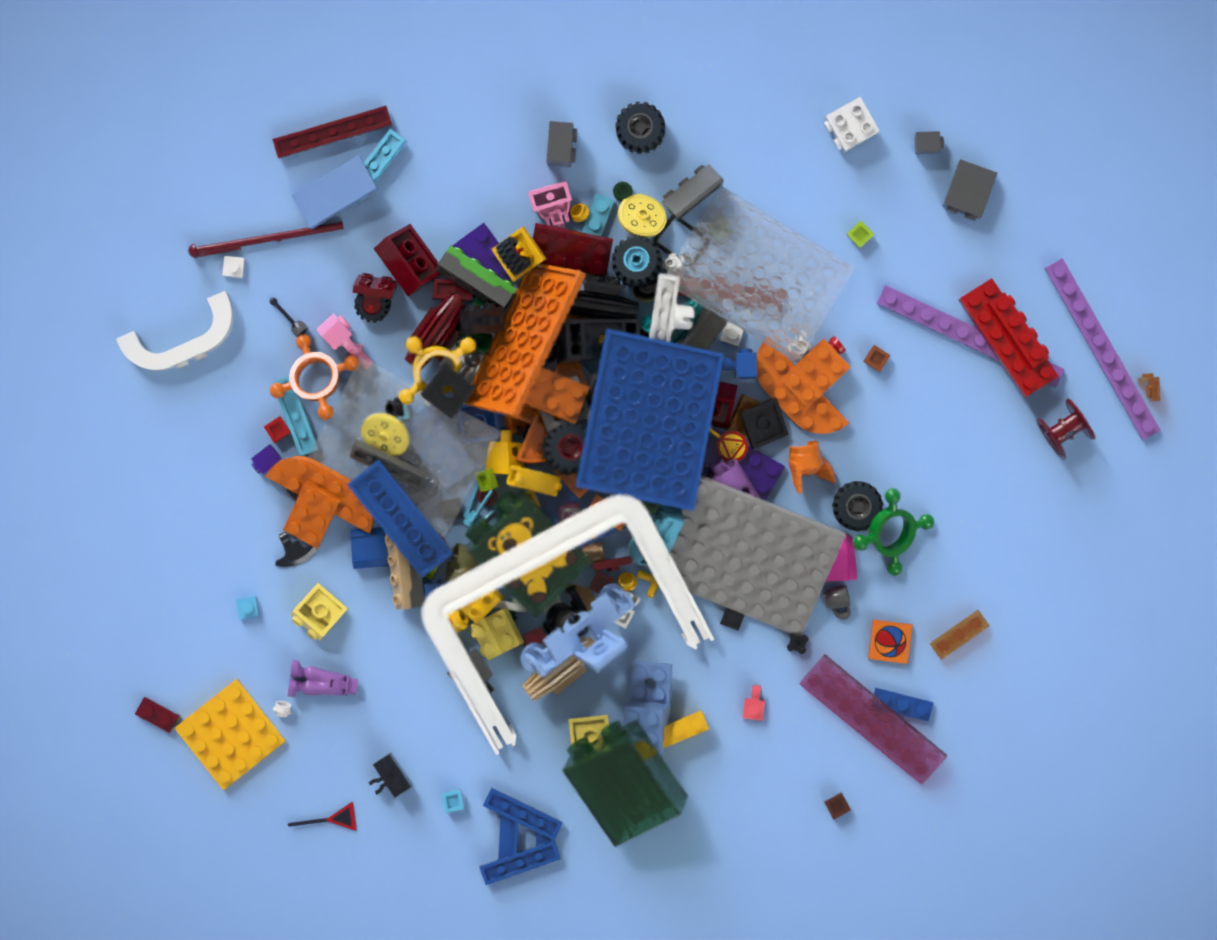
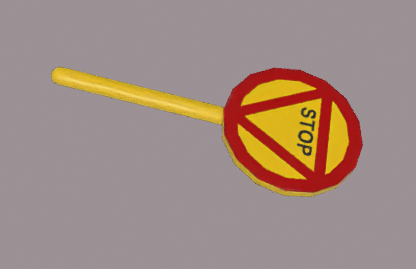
(731, 445)

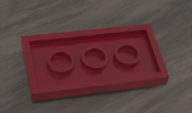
(573, 249)

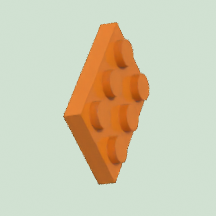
(557, 396)

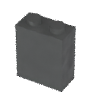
(969, 190)

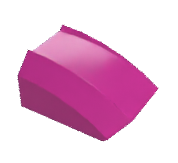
(845, 563)

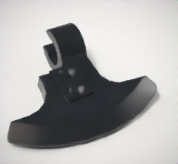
(294, 552)

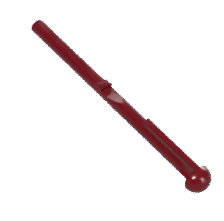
(235, 245)

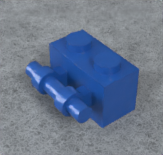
(744, 364)

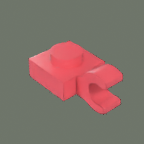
(753, 706)

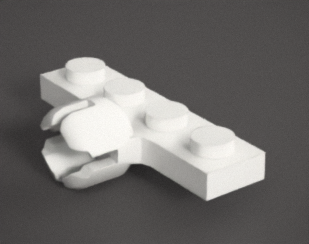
(666, 312)

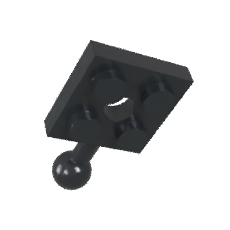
(461, 387)

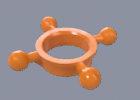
(304, 342)

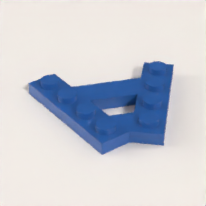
(512, 814)

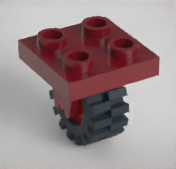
(373, 296)

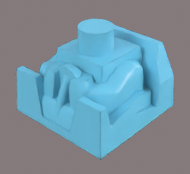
(668, 524)

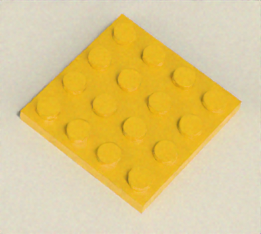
(230, 734)

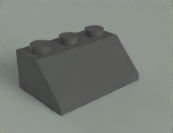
(692, 191)

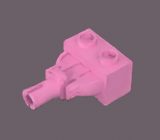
(552, 203)
(336, 332)

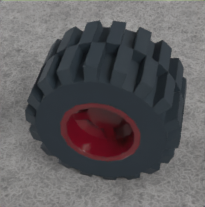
(564, 448)

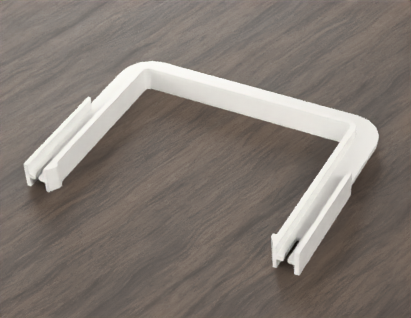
(524, 559)

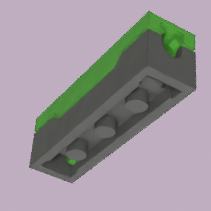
(475, 278)

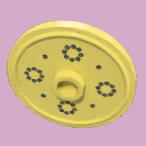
(642, 215)
(385, 434)

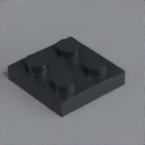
(763, 423)

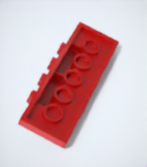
(1009, 337)

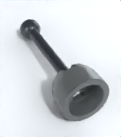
(297, 327)

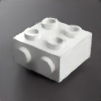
(851, 125)

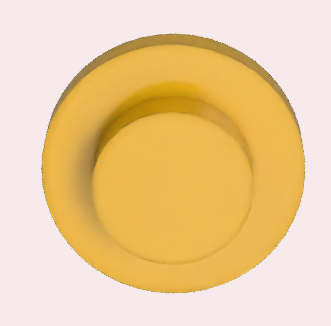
(579, 212)
(627, 581)

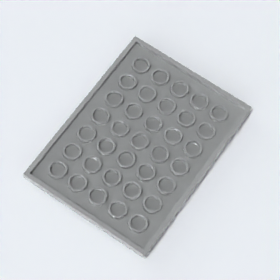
(754, 556)

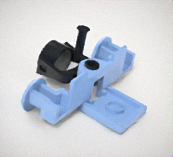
(569, 623)

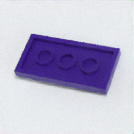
(759, 468)

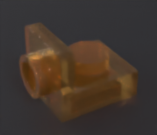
(1153, 389)

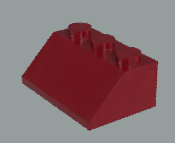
(408, 259)
(723, 404)

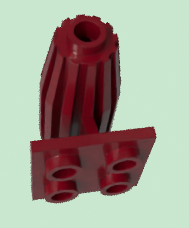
(439, 327)

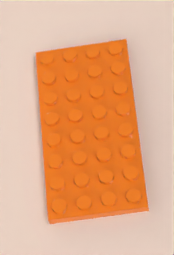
(529, 333)

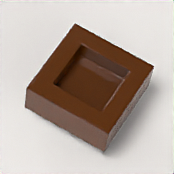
(837, 805)

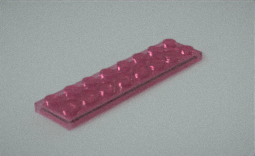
(873, 719)

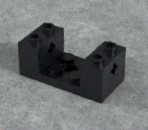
(579, 337)

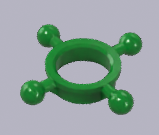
(906, 537)

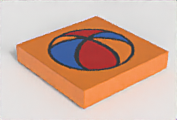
(890, 641)

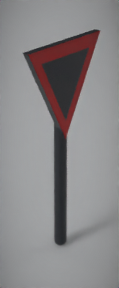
(344, 817)

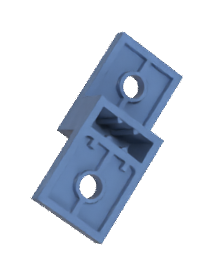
(650, 704)

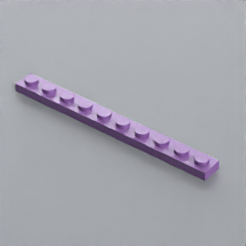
(942, 323)
(1102, 349)

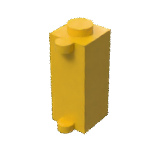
(534, 480)

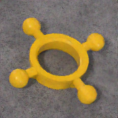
(414, 345)

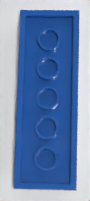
(400, 518)

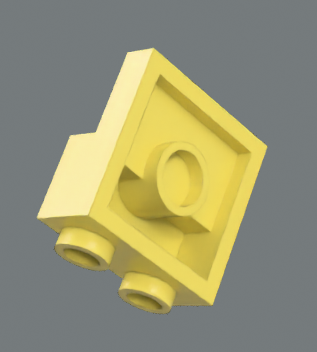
(318, 612)
(496, 634)
(587, 727)

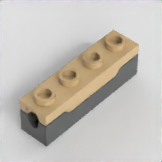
(405, 580)

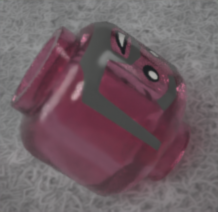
(568, 510)

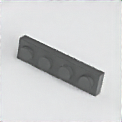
(397, 468)

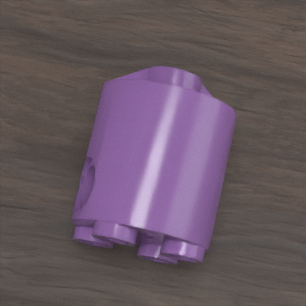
(732, 475)

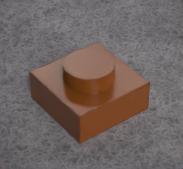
(876, 358)

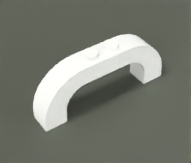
(197, 348)

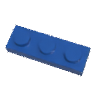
(905, 704)

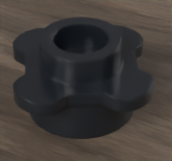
(394, 408)
(792, 644)

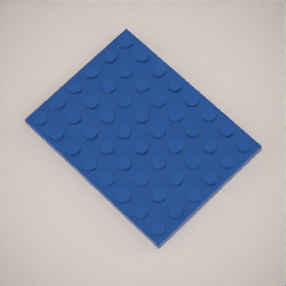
(649, 420)

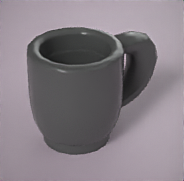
(838, 598)

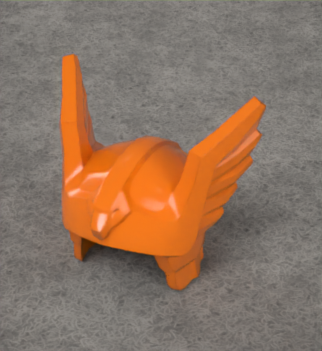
(808, 461)

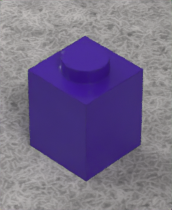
(265, 459)

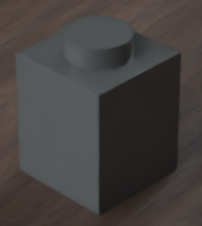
(928, 142)

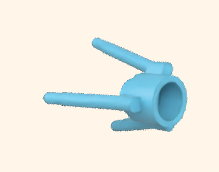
(472, 517)

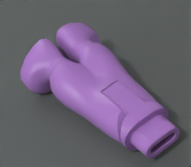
(320, 681)

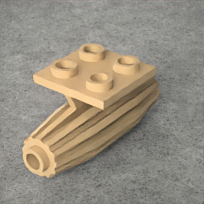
(558, 678)

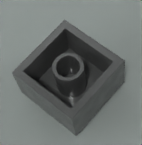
(560, 144)

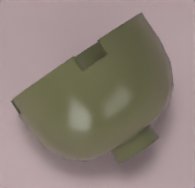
(460, 563)

